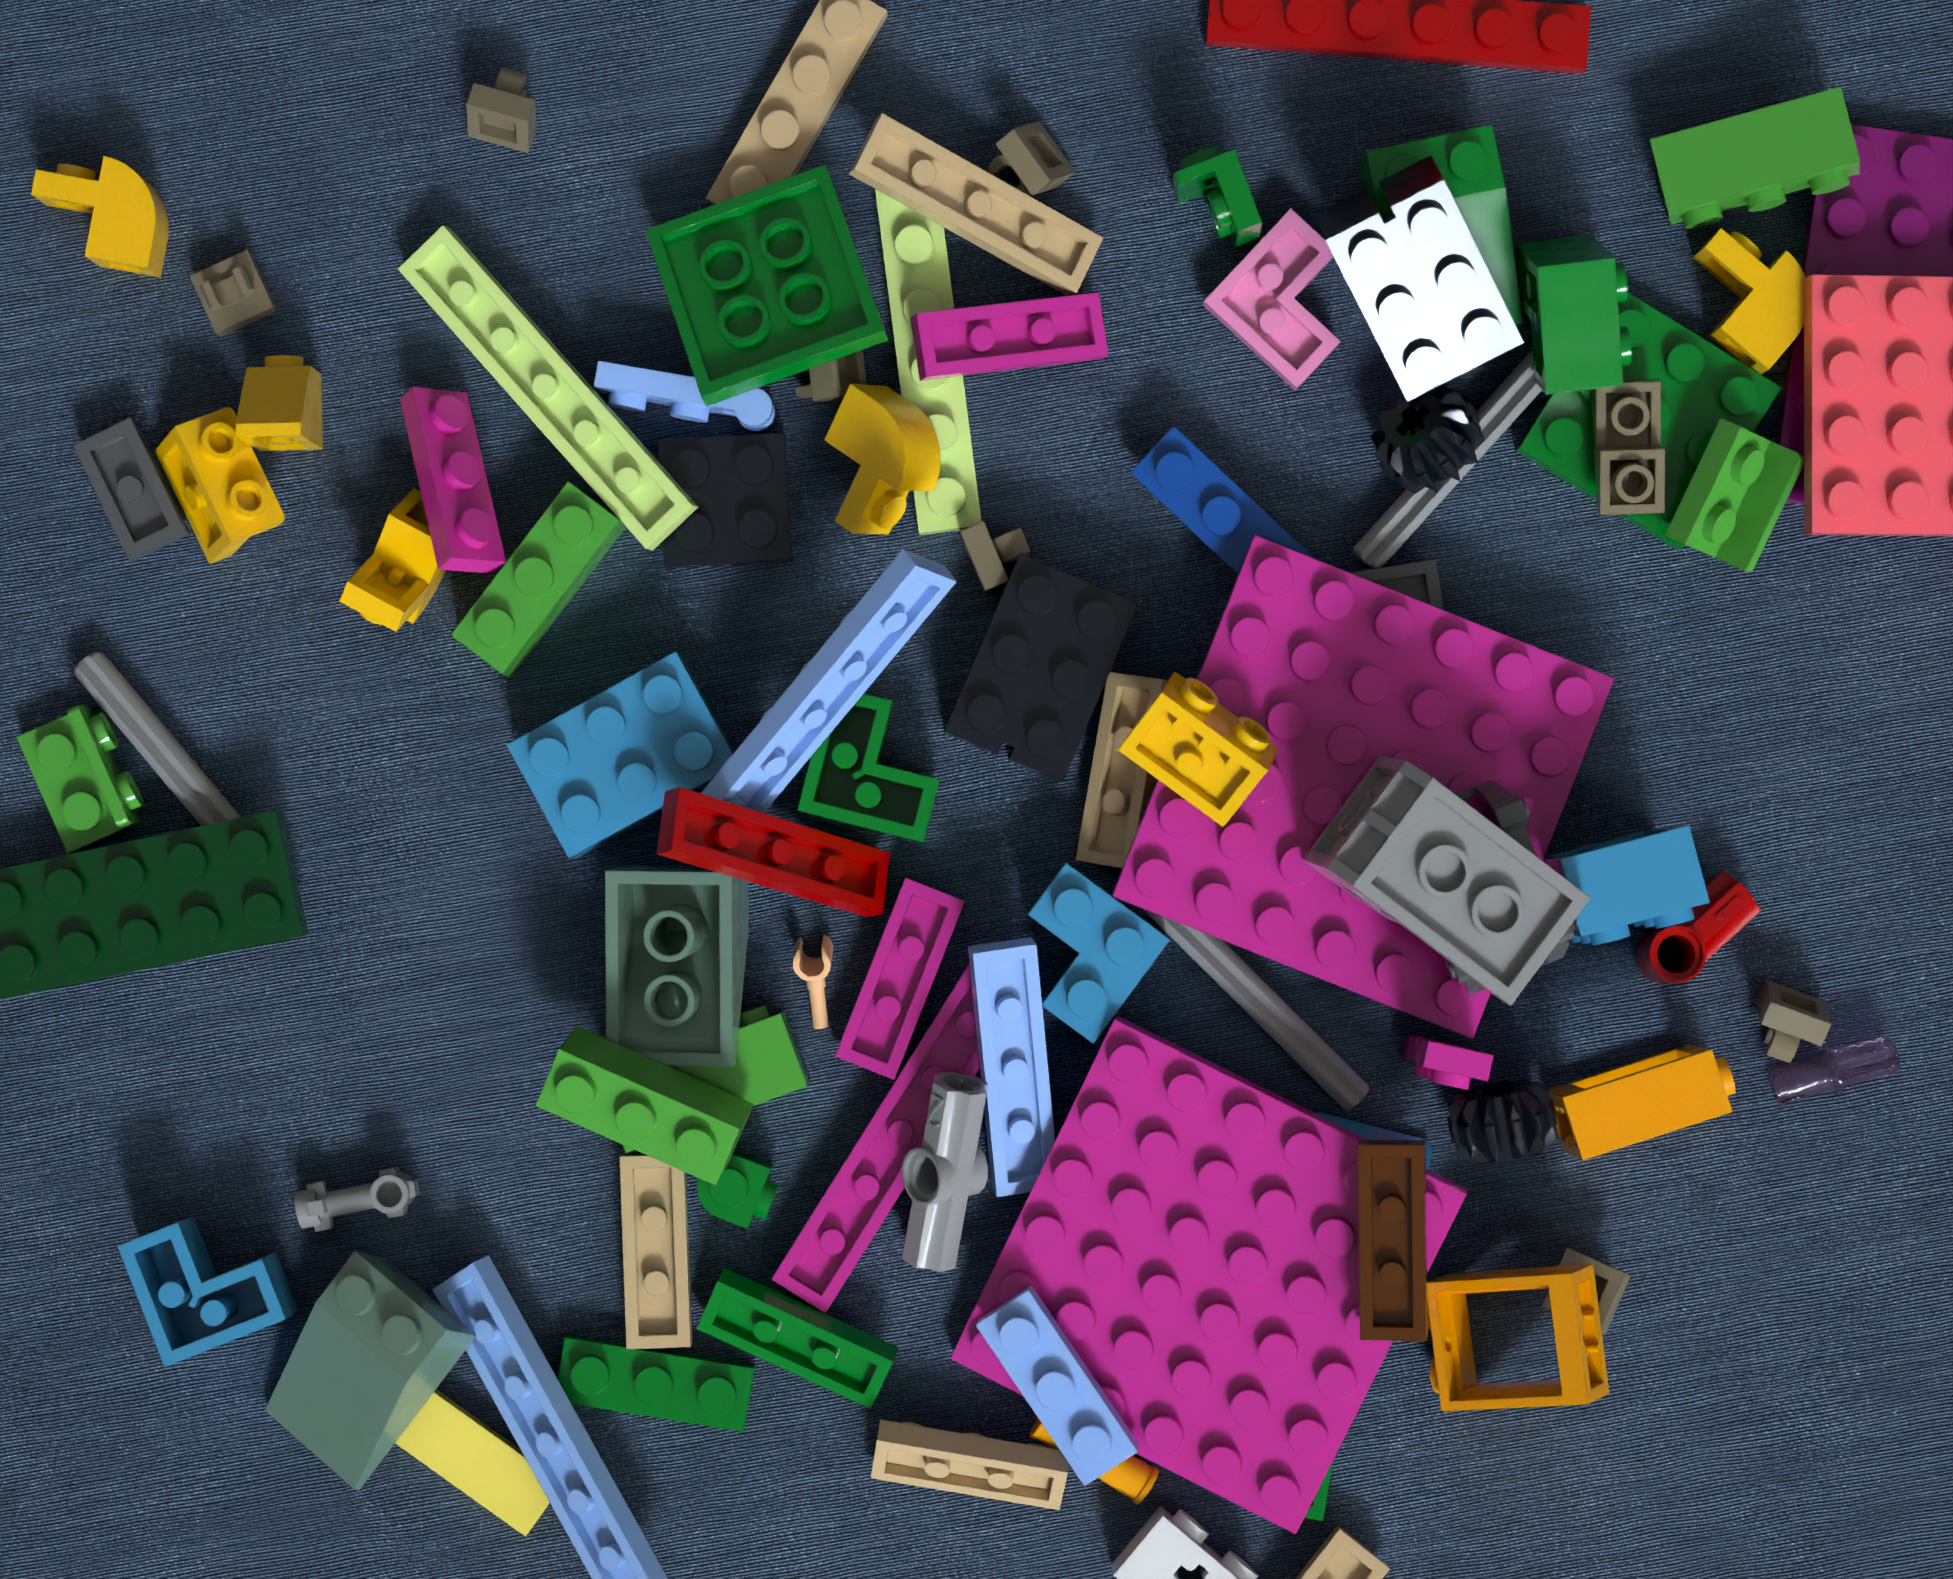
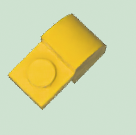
(127, 213)
(1769, 302)
(894, 452)
(400, 573)

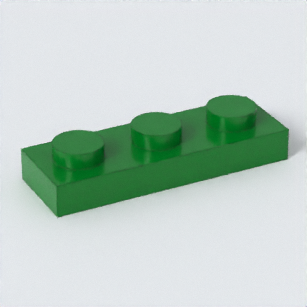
(797, 1338)
(656, 1383)

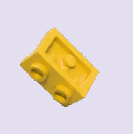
(218, 483)
(1200, 748)

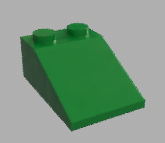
(1476, 182)

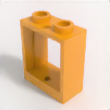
(1641, 1100)
(1575, 1331)

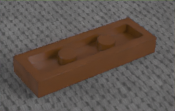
(1392, 1240)

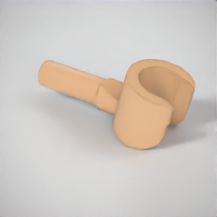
(814, 972)

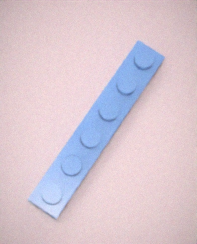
(832, 682)
(547, 1427)

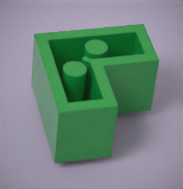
(1572, 302)
(852, 786)

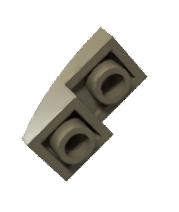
(1628, 448)

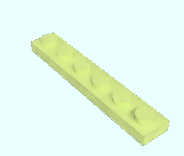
(919, 284)
(548, 388)

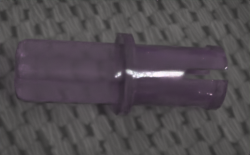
(1833, 1069)

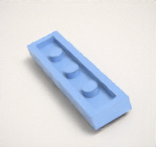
(1012, 1061)

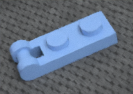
(633, 387)

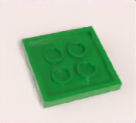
(766, 285)
(1696, 391)

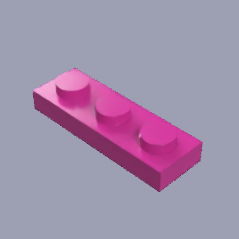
(1009, 336)
(452, 480)
(899, 978)
(1446, 1062)

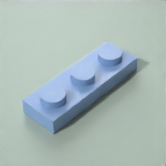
(1058, 1385)

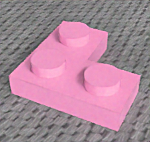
(1261, 303)

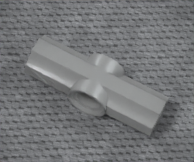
(945, 1171)

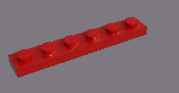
(1430, 31)

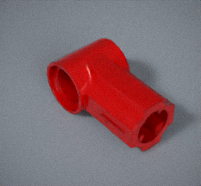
(1699, 938)

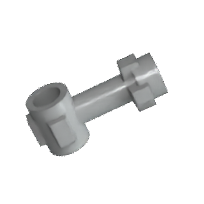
(388, 1194)

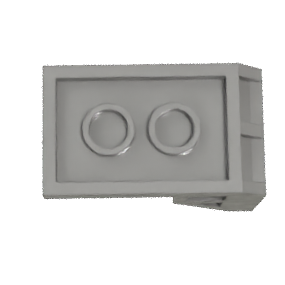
(1447, 876)

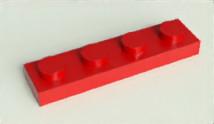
(772, 852)

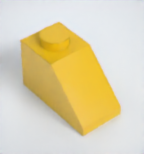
(281, 406)

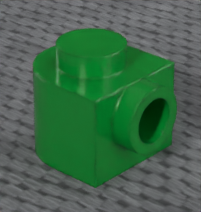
(740, 1192)

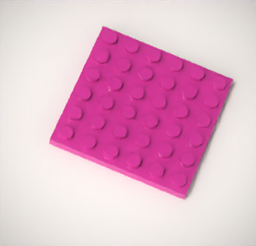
(1336, 682)
(1204, 1269)

